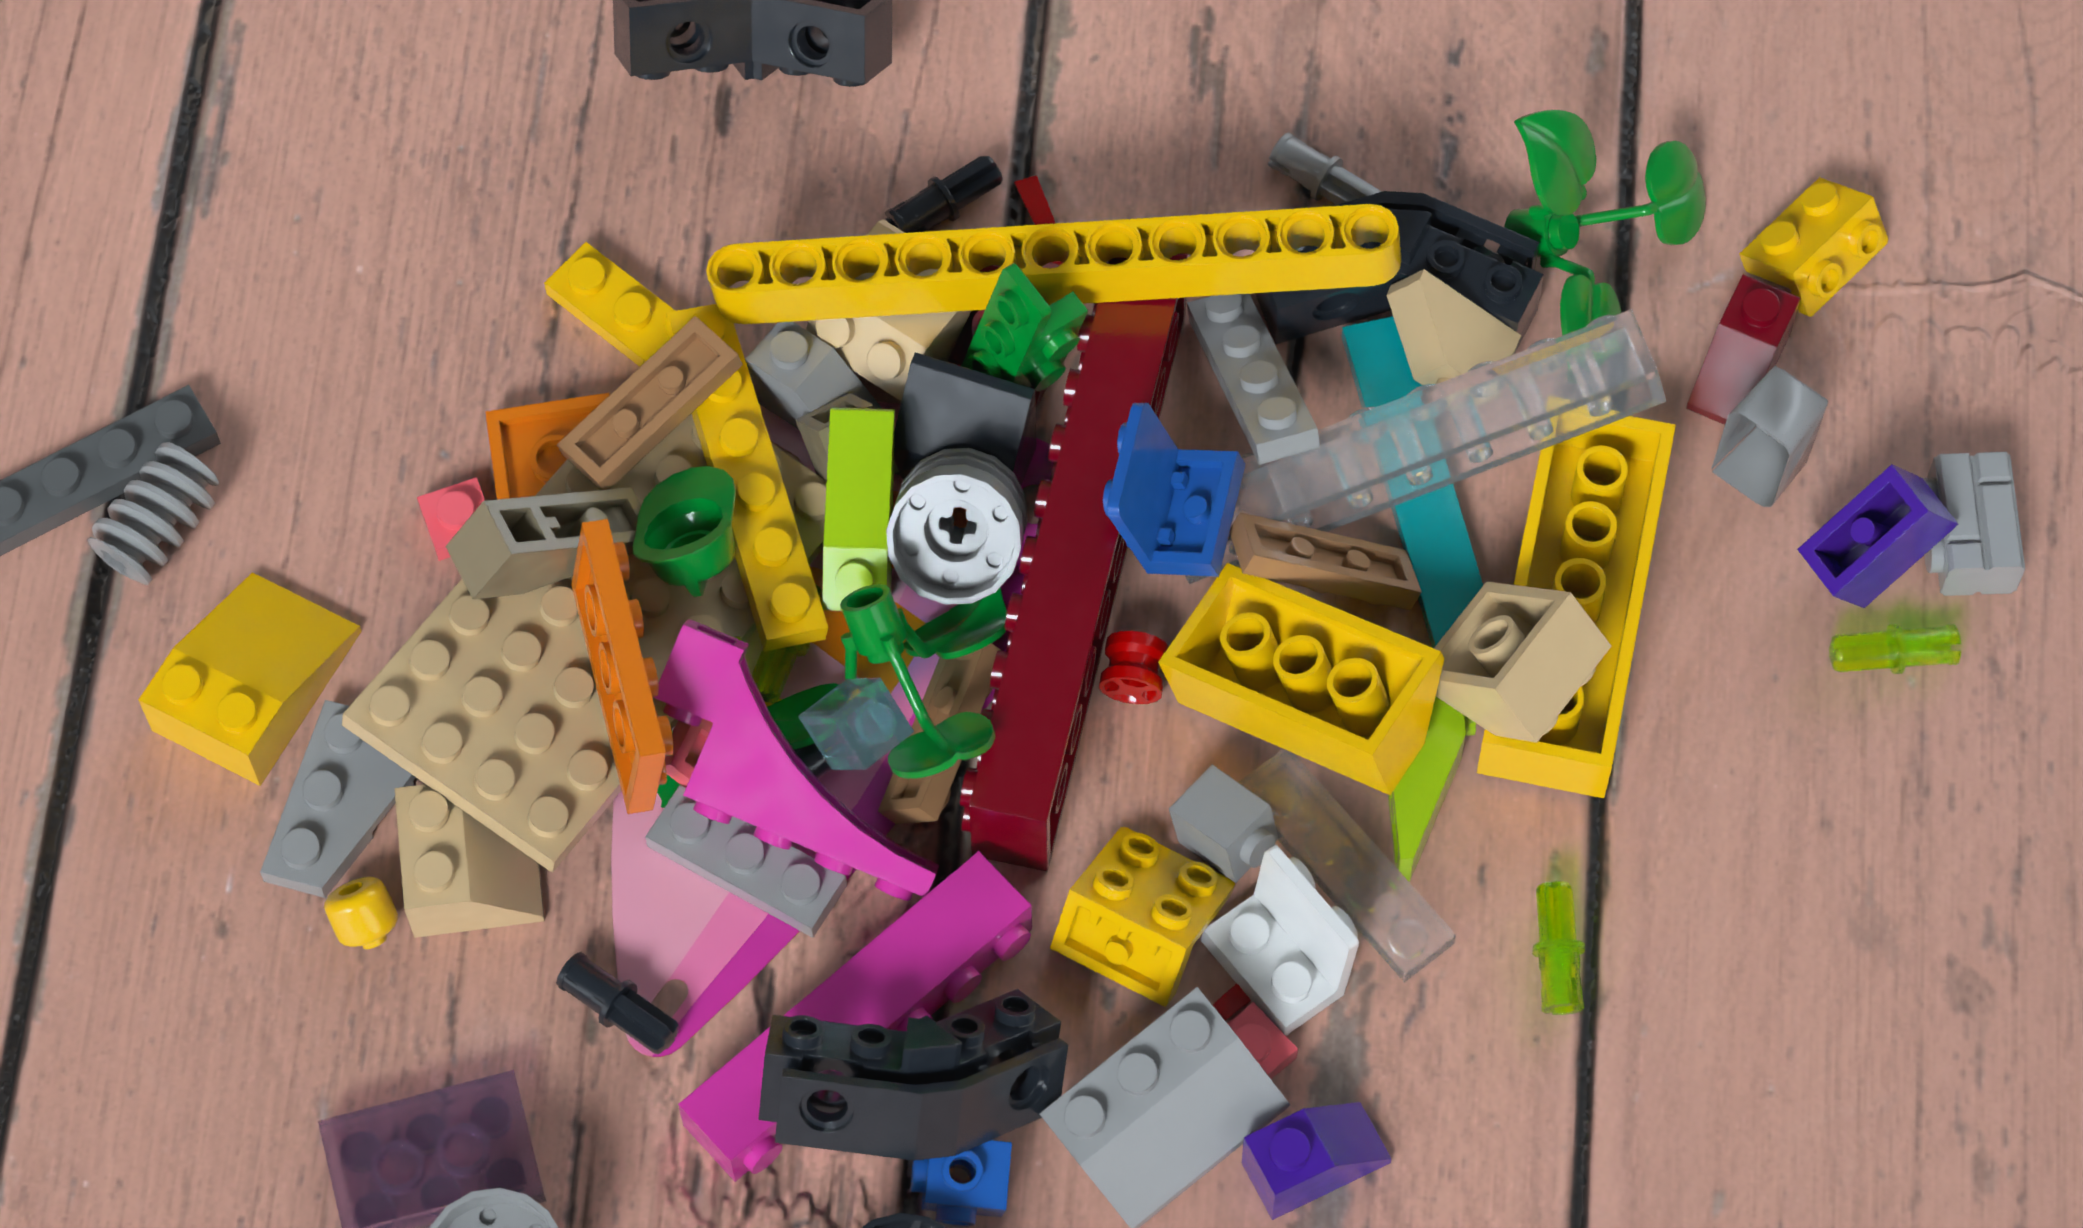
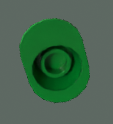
(688, 527)

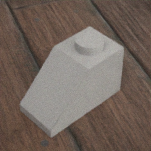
(800, 373)

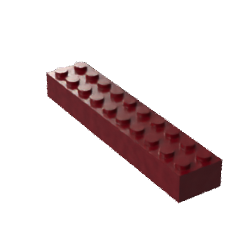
(1066, 588)

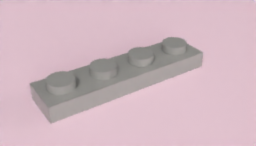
(1253, 377)

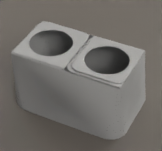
(1778, 448)

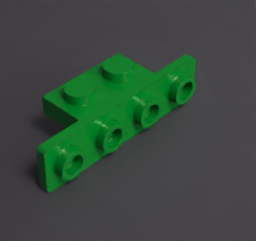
(1023, 335)

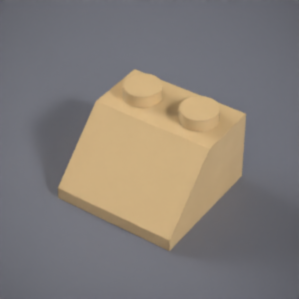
(884, 345)
(1518, 658)
(460, 870)

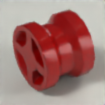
(1133, 667)

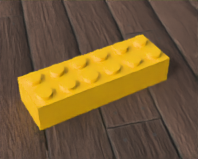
(1592, 537)

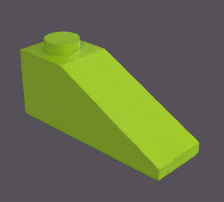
(857, 502)
(1425, 784)

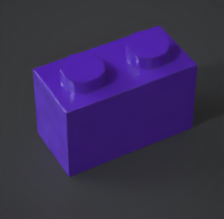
(1877, 536)

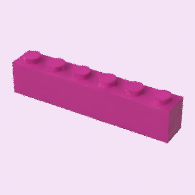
(903, 973)

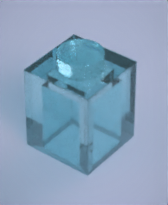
(856, 724)

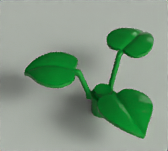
(1560, 164)
(879, 633)

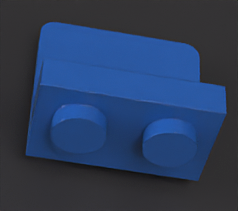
(1171, 501)

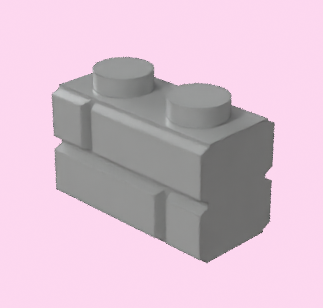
(1987, 544)

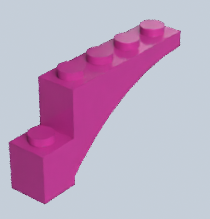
(757, 775)

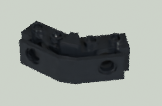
(757, 36)
(1433, 239)
(913, 1089)

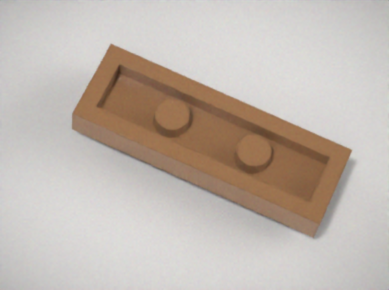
(650, 404)
(1324, 561)
(954, 688)

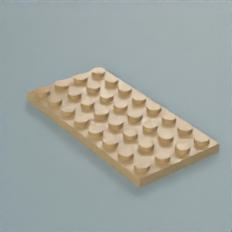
(501, 692)

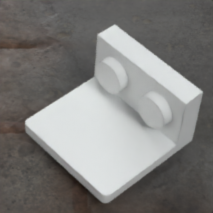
(1285, 944)

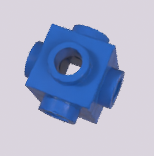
(960, 1203)

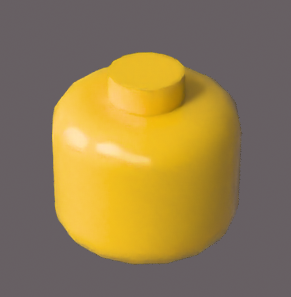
(361, 912)

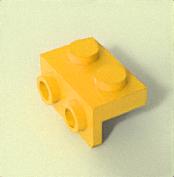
(1818, 243)

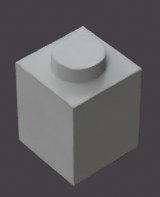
(1224, 823)

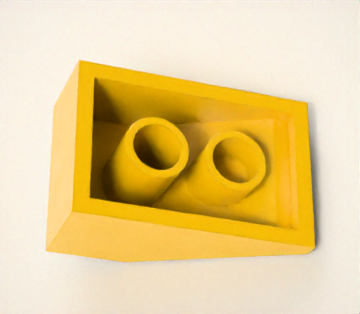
(247, 676)

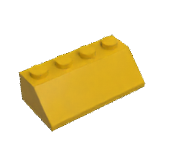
(1306, 677)

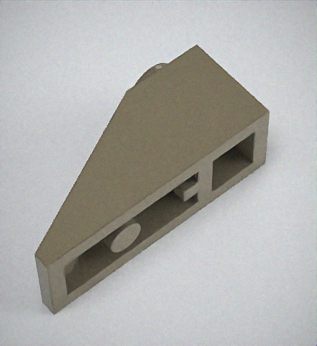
(535, 539)

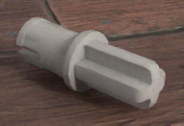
(1317, 171)

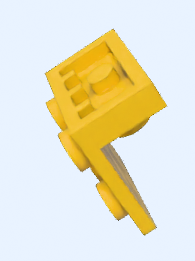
(1139, 914)

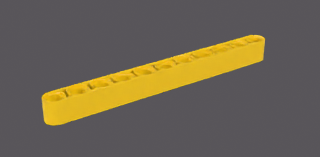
(1080, 245)

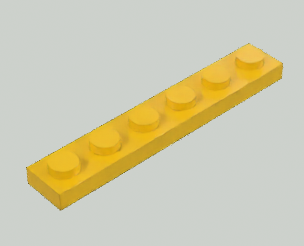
(763, 522)

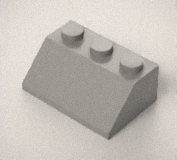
(1165, 1109)

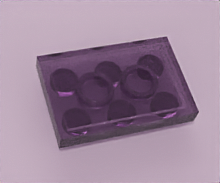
(427, 1150)

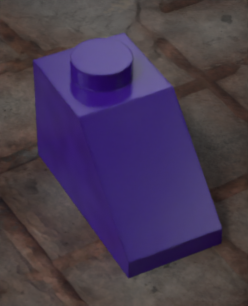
(1311, 1155)

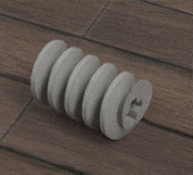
(152, 511)

